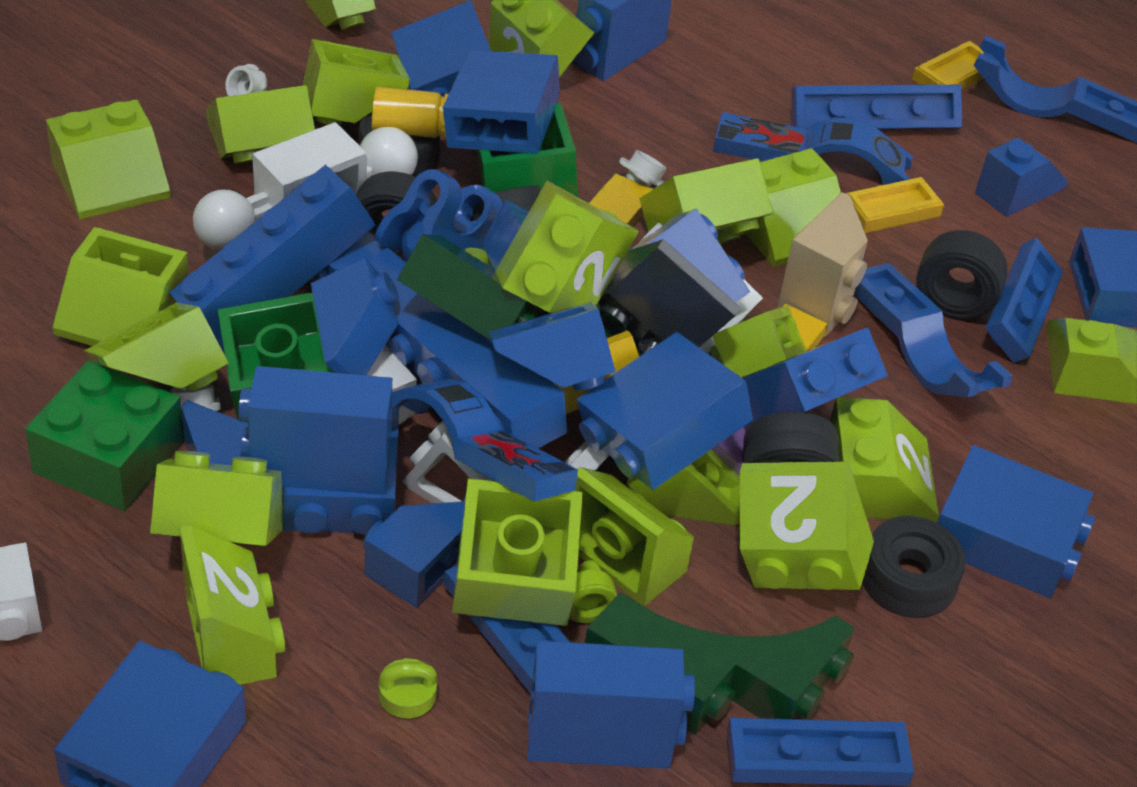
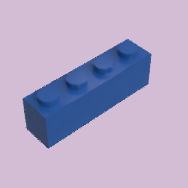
(279, 249)

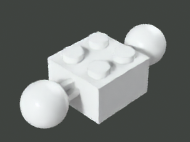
(286, 165)

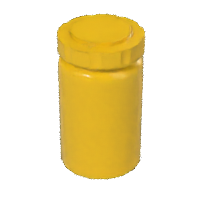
(410, 111)

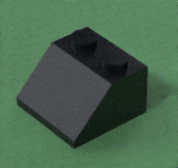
(664, 294)

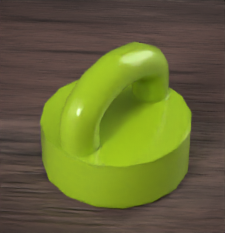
(593, 592)
(407, 688)

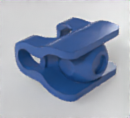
(447, 217)

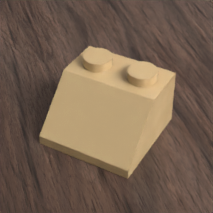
(827, 264)

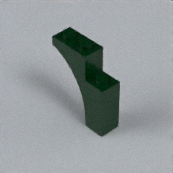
(467, 287)
(762, 674)

